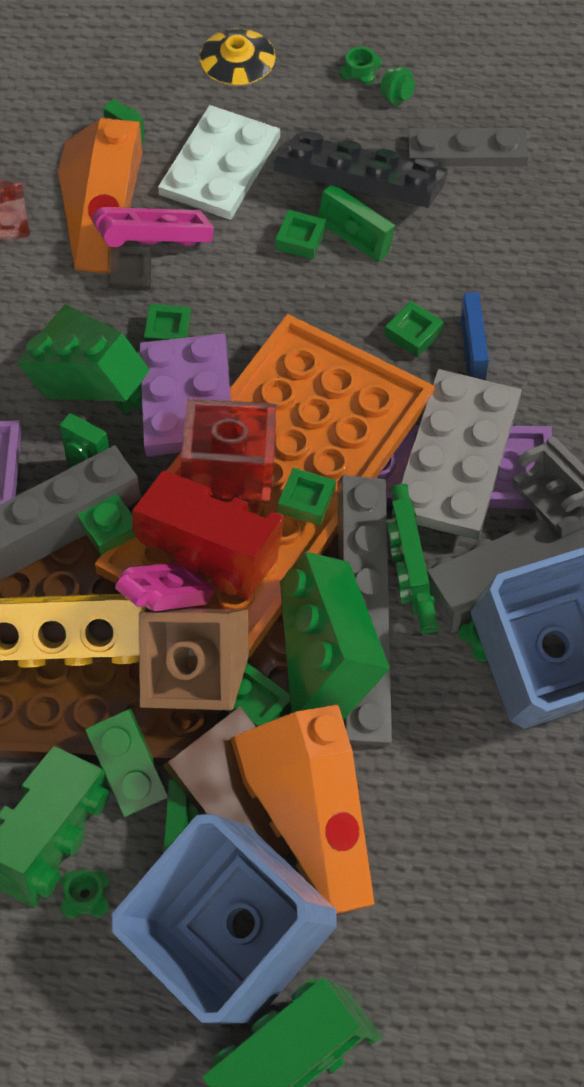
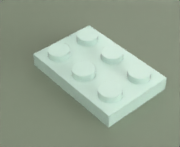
(219, 162)

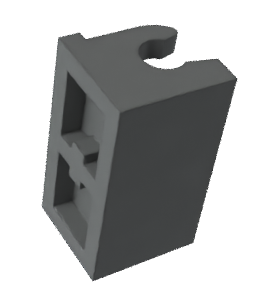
(553, 485)

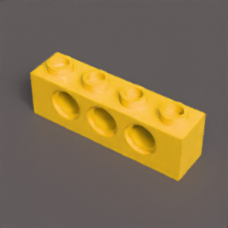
(74, 614)

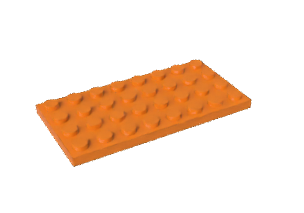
(333, 419)

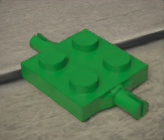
(409, 560)

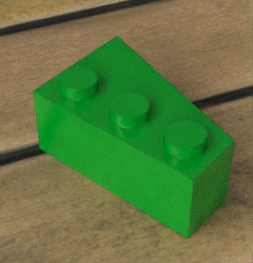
(82, 360)
(328, 636)
(48, 824)

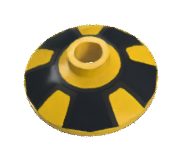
(237, 57)

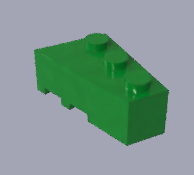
(297, 1042)

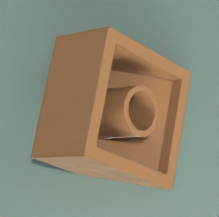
(192, 657)

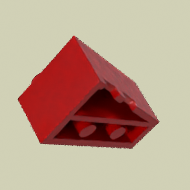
(208, 534)

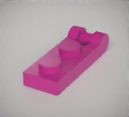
(152, 226)

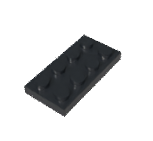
(360, 169)

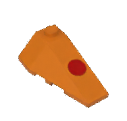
(95, 173)
(310, 790)

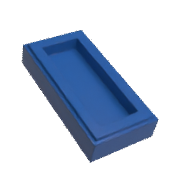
(474, 336)

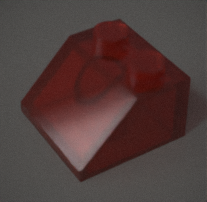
(230, 448)

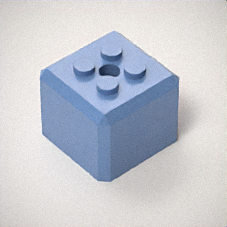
(511, 623)
(185, 912)

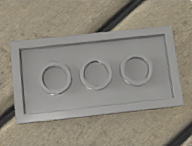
(459, 452)

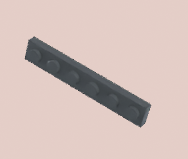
(364, 545)

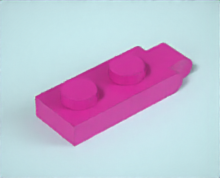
(164, 587)

